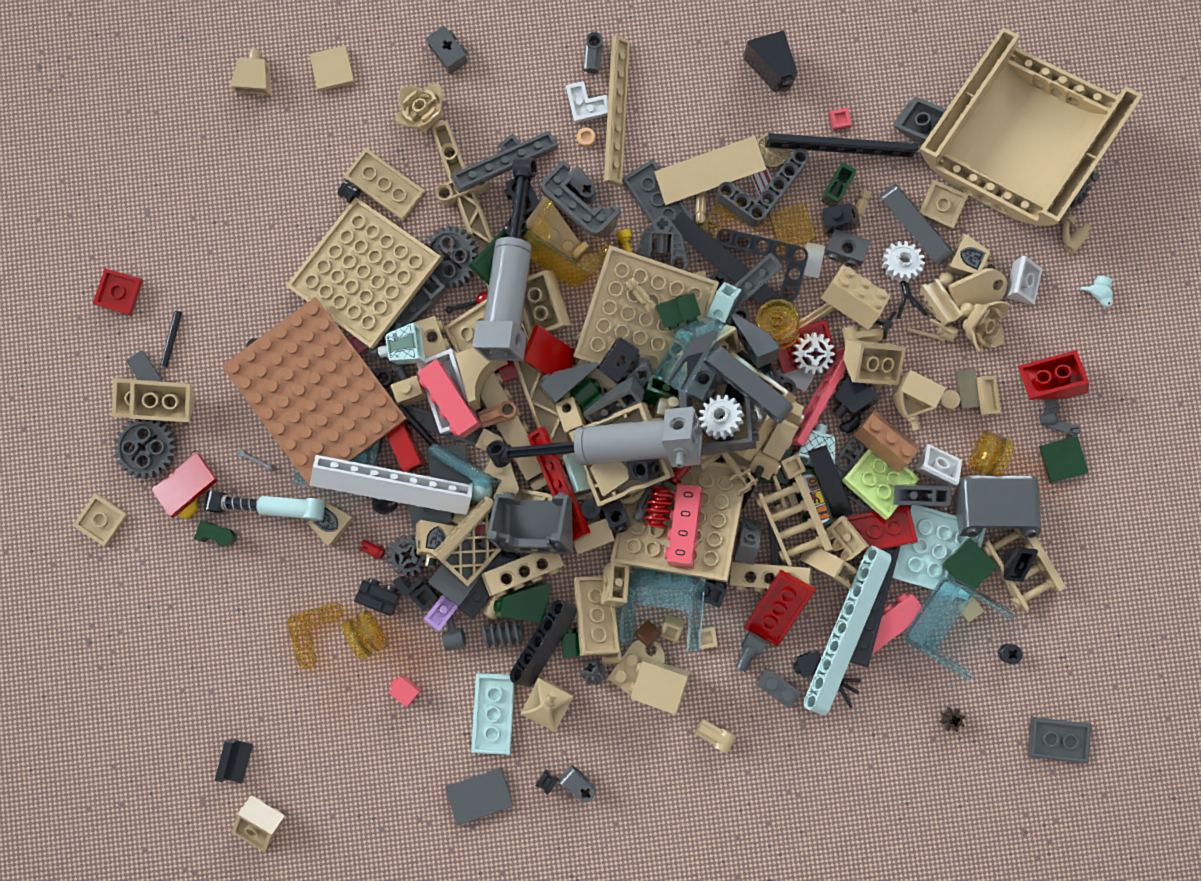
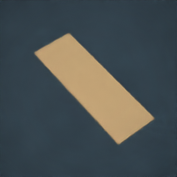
(710, 170)

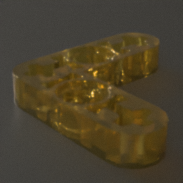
(724, 213)
(307, 623)

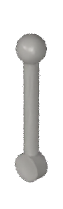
(241, 453)

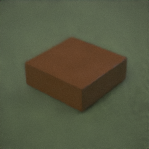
(647, 634)

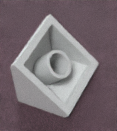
(1024, 281)
(939, 466)

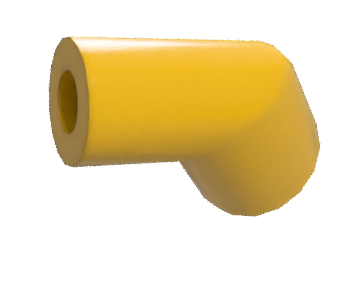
(190, 510)

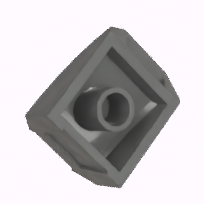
(918, 119)

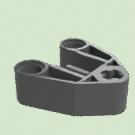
(678, 246)

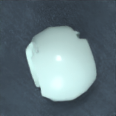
(479, 492)

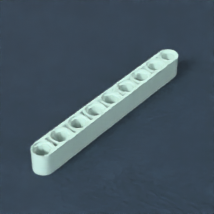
(847, 630)

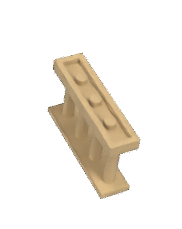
(807, 505)
(1042, 565)

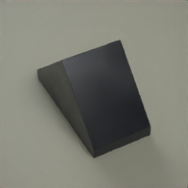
(1018, 562)

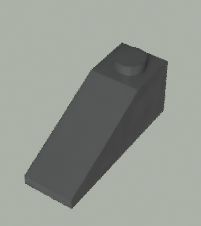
(756, 342)
(563, 381)
(619, 398)
(922, 494)

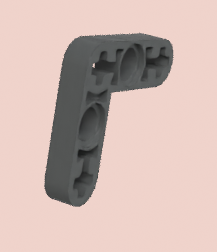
(843, 471)

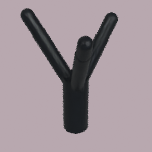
(907, 294)
(886, 324)
(849, 680)

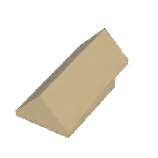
(152, 400)

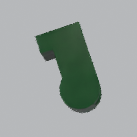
(222, 535)

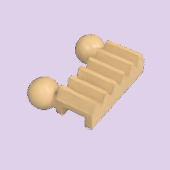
(942, 302)

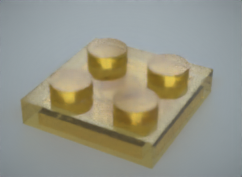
(792, 225)

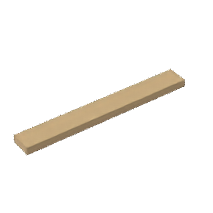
(616, 111)

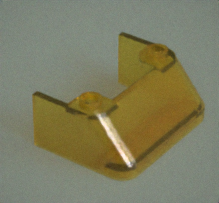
(555, 260)

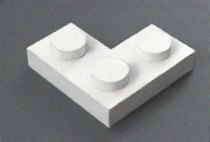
(584, 108)

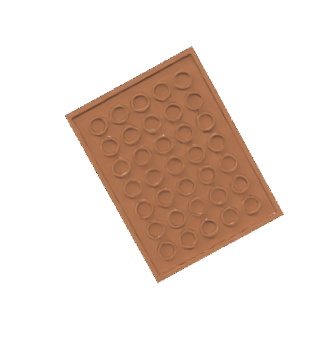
(313, 390)

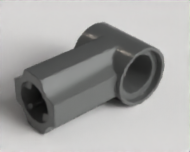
(593, 53)

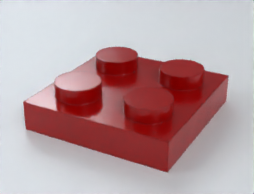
(117, 291)

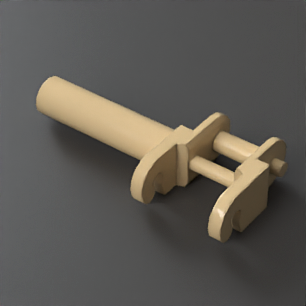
(738, 474)

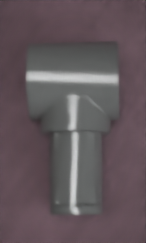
(752, 646)

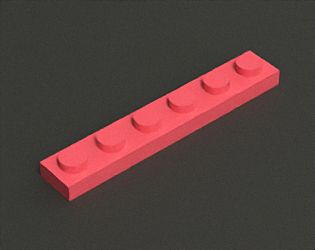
(820, 398)

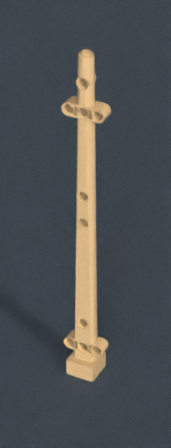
(542, 408)

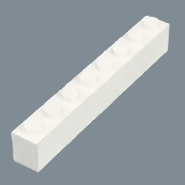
(390, 485)

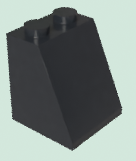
(772, 60)

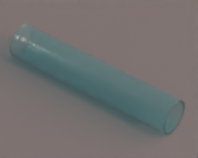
(460, 465)

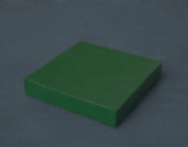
(1063, 459)
(970, 564)

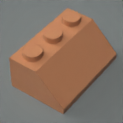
(886, 441)

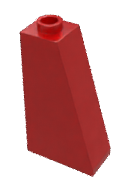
(405, 448)

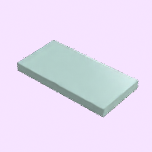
(493, 714)

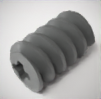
(503, 634)

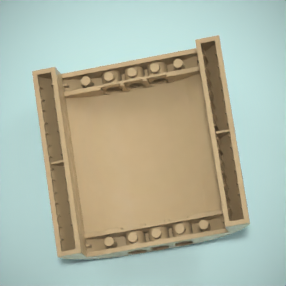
(1025, 133)

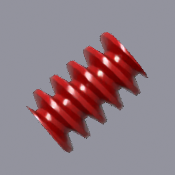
(659, 507)

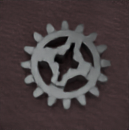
(401, 566)

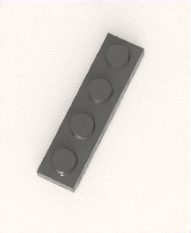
(757, 277)

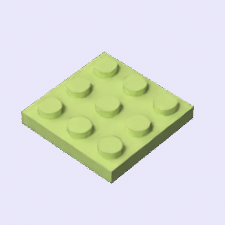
(875, 482)

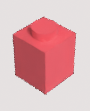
(404, 690)

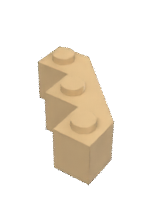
(769, 463)
(505, 474)

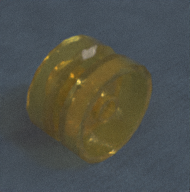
(780, 321)
(991, 454)
(364, 635)

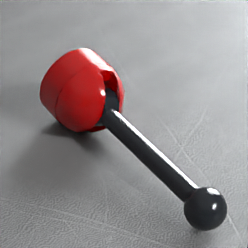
(480, 298)

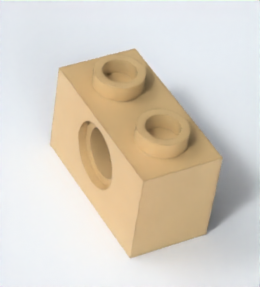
(432, 326)
(615, 584)

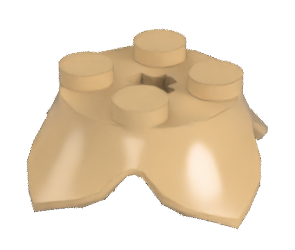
(420, 107)
(983, 325)

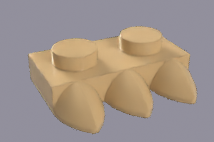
(846, 538)

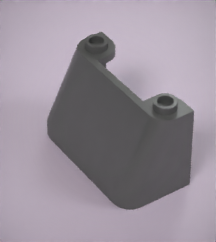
(595, 223)
(997, 504)
(532, 524)

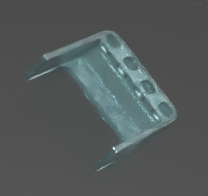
(664, 591)

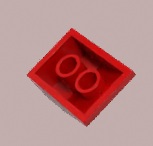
(1055, 377)

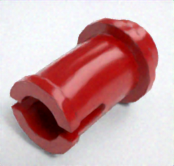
(679, 474)
(372, 549)

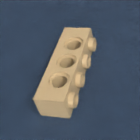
(740, 570)
(493, 581)

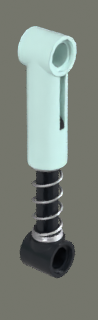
(265, 505)

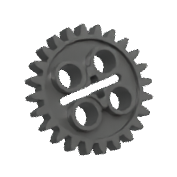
(460, 243)
(134, 435)

